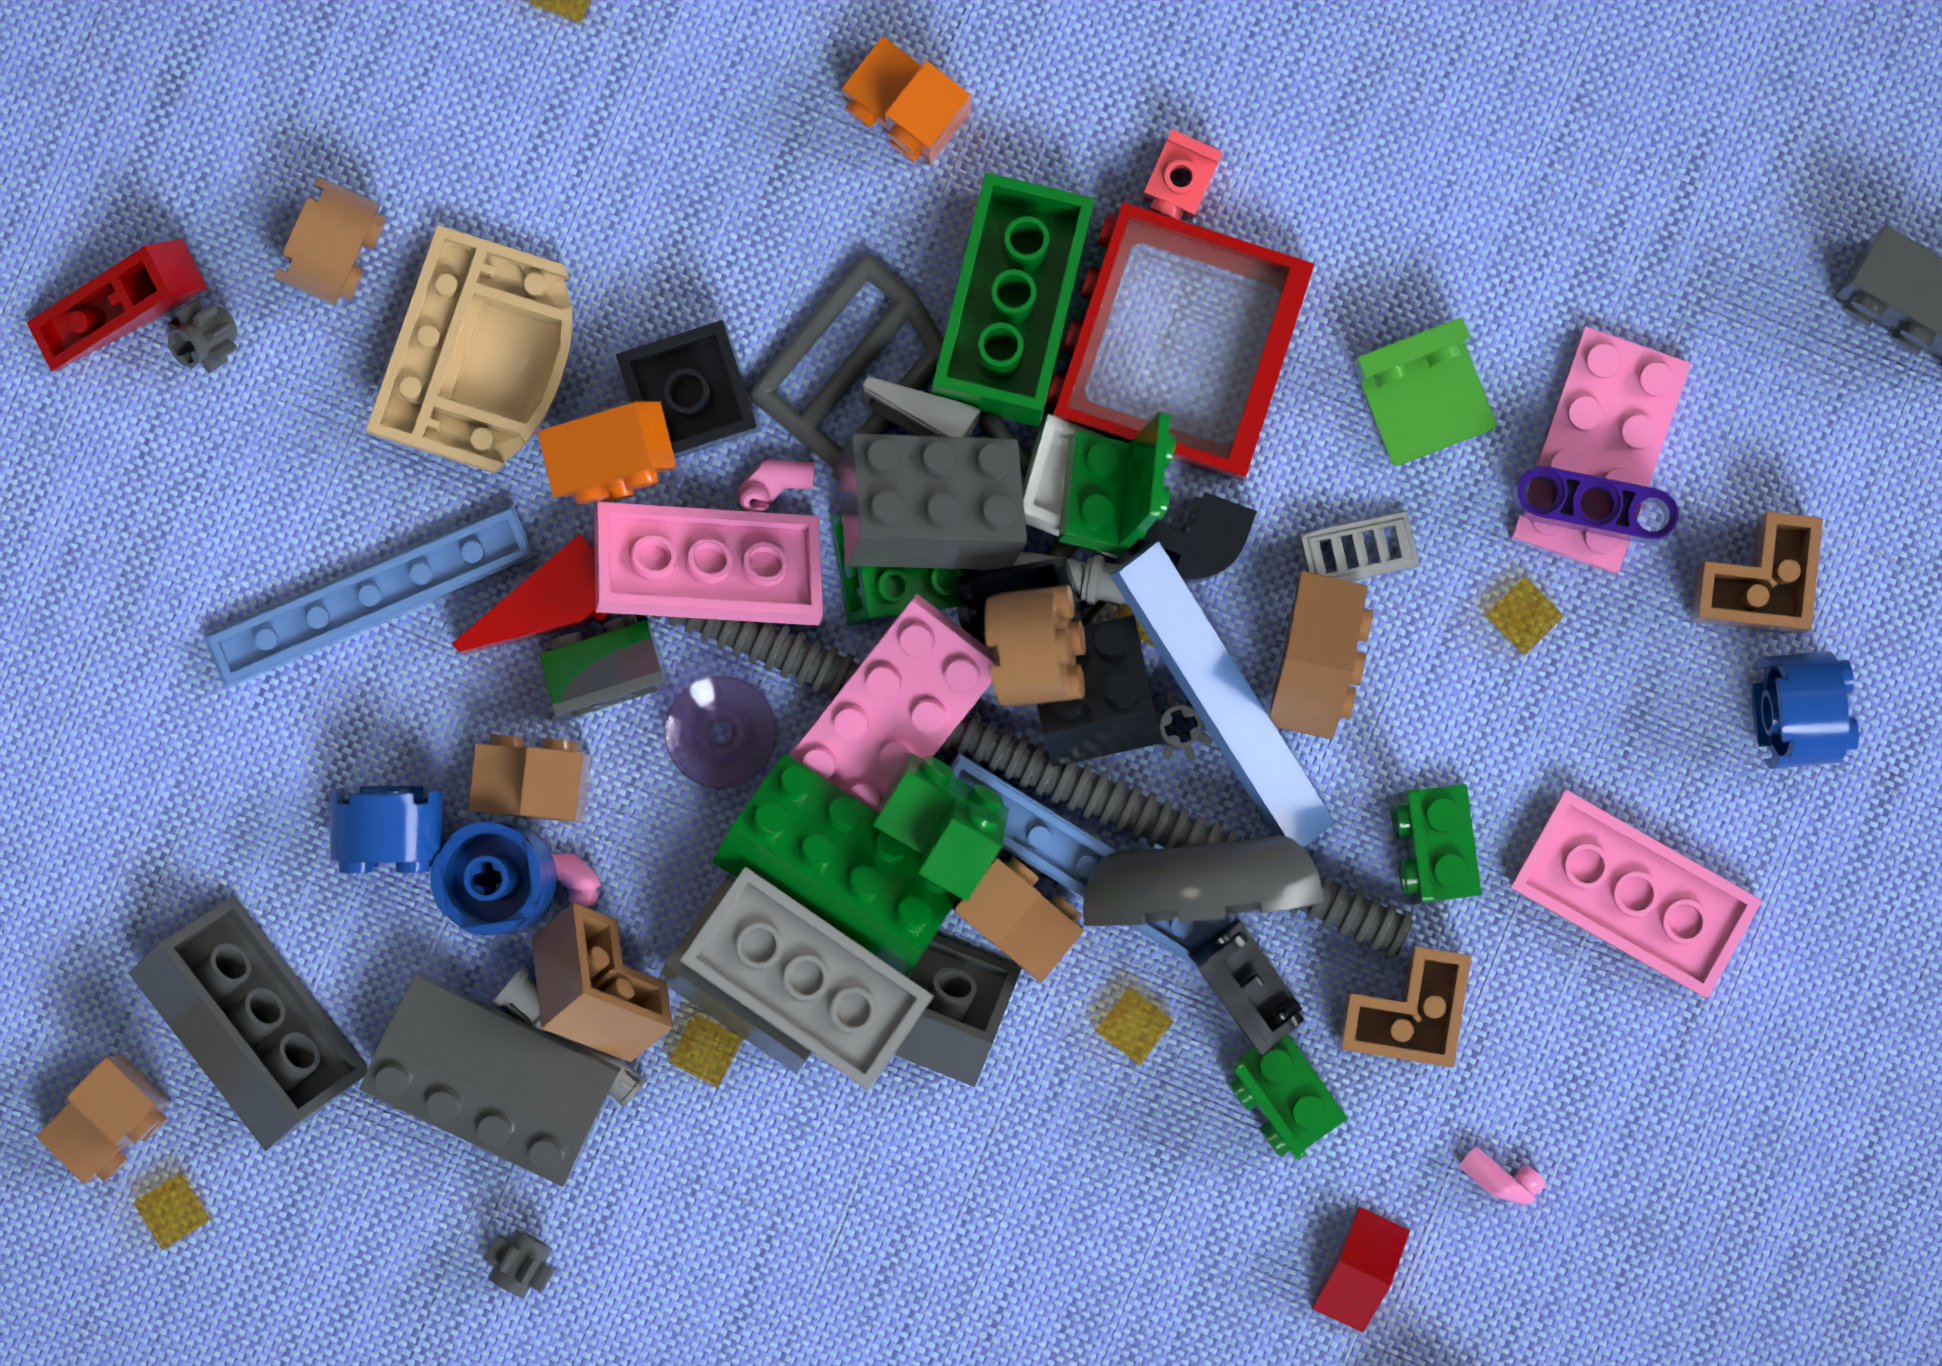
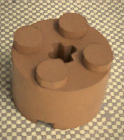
(330, 241)
(1035, 646)

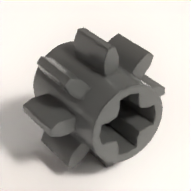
(202, 336)
(1195, 734)
(519, 1263)

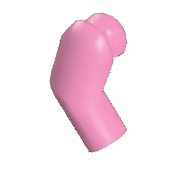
(770, 479)
(578, 878)
(1498, 1182)

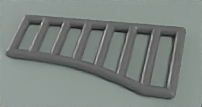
(905, 307)

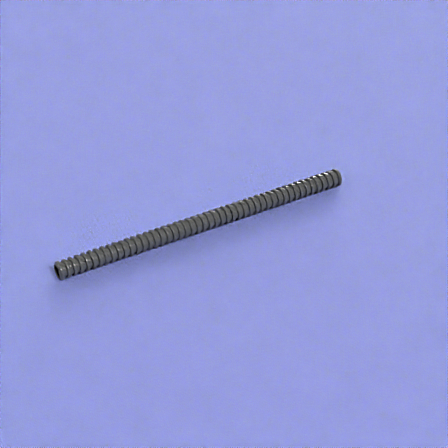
(1066, 782)

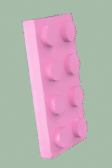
(1607, 427)
(707, 563)
(897, 703)
(1635, 894)

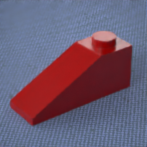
(117, 302)
(547, 602)

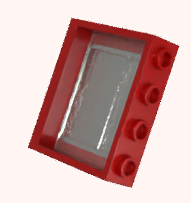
(1181, 330)

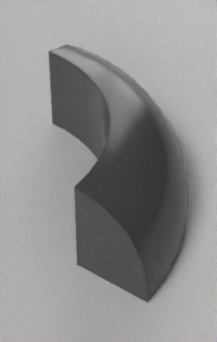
(1201, 882)

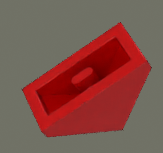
(1362, 1270)

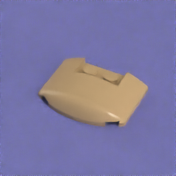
(476, 352)

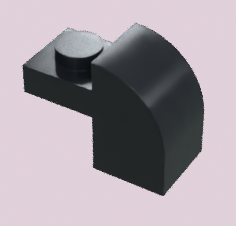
(1212, 541)

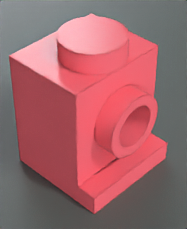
(1184, 153)

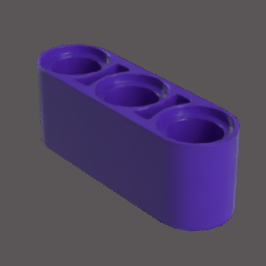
(1622, 501)

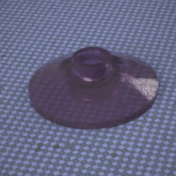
(699, 710)

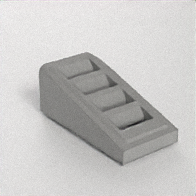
(919, 411)
(1314, 561)

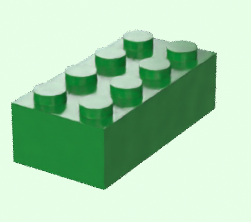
(1012, 298)
(836, 864)

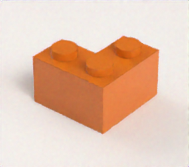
(908, 100)
(607, 453)

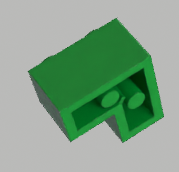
(944, 820)

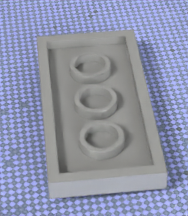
(806, 978)

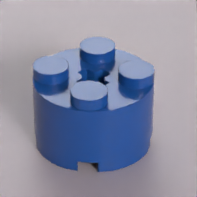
(1804, 709)
(386, 827)
(479, 850)

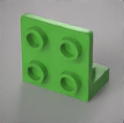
(1424, 392)

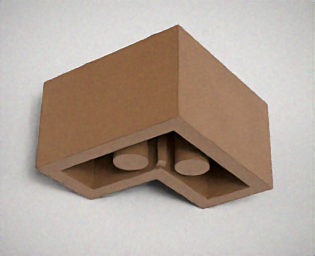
(1775, 590)
(1321, 656)
(530, 780)
(1020, 918)
(590, 992)
(1421, 1025)
(103, 1118)

